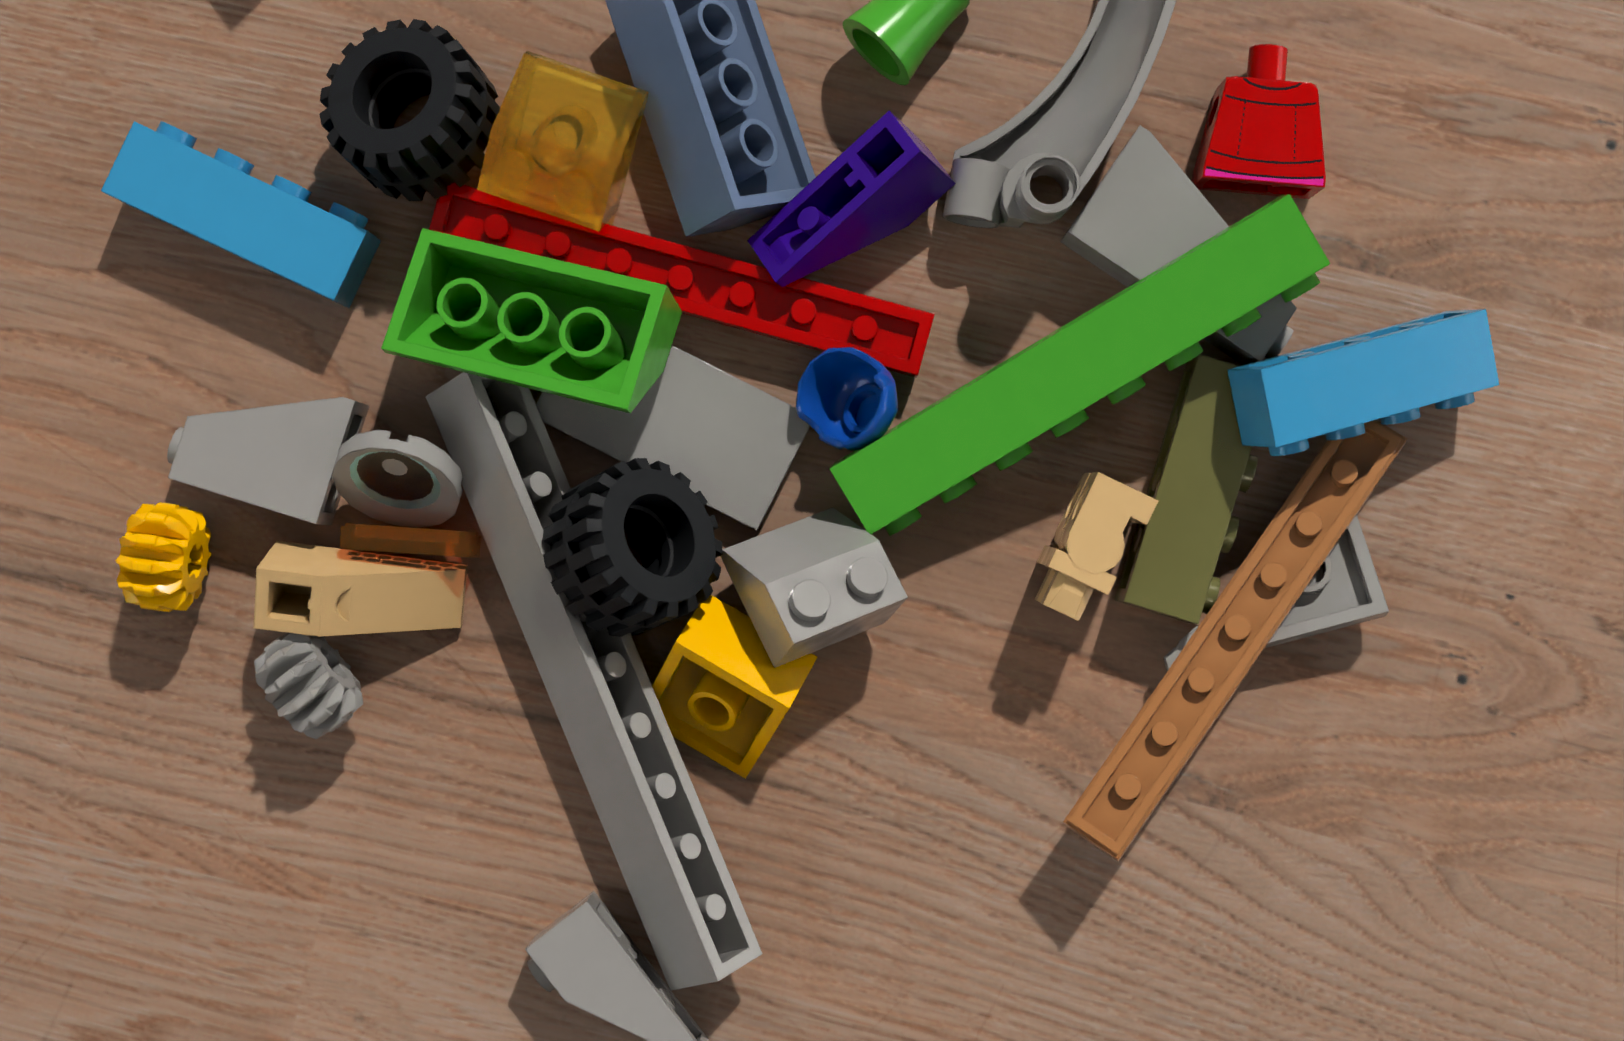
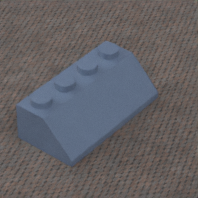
(714, 109)

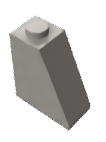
(269, 454)

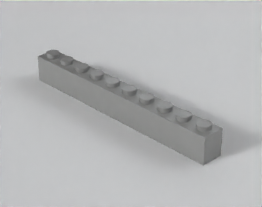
(597, 691)

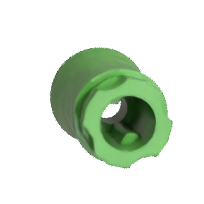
(900, 33)

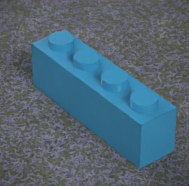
(241, 213)
(1363, 380)

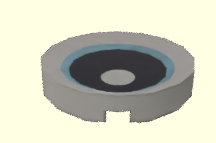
(397, 479)

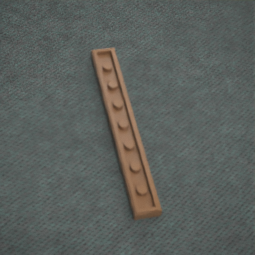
(1231, 638)

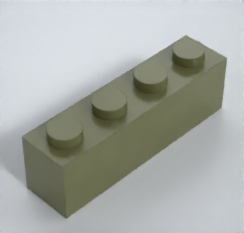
(1196, 488)

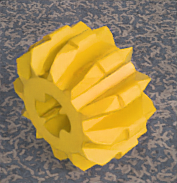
(163, 557)

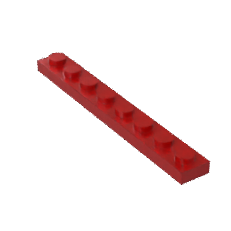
(700, 281)

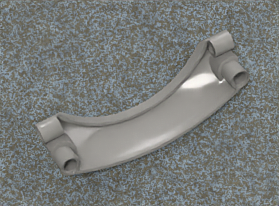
(1065, 126)

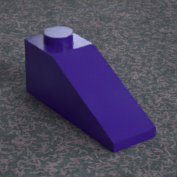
(853, 202)

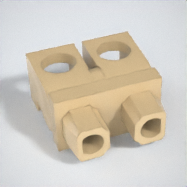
(1090, 542)

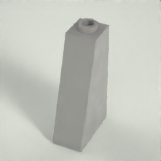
(1153, 214)

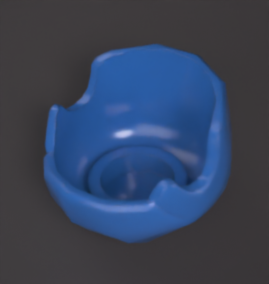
(847, 398)

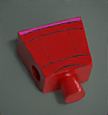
(1263, 132)

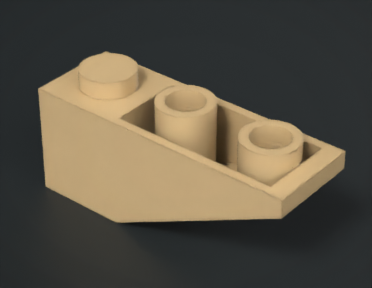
(355, 592)

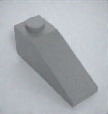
(606, 974)

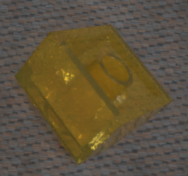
(563, 141)

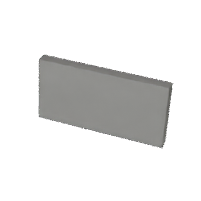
(701, 423)

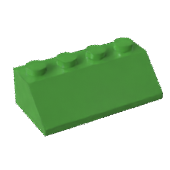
(533, 321)

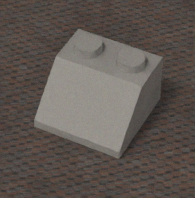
(813, 584)

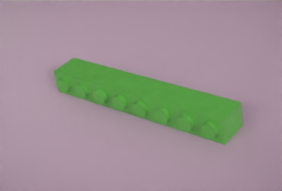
(1082, 363)

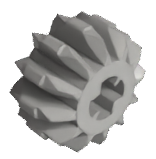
(308, 683)

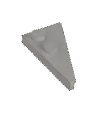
(1338, 596)

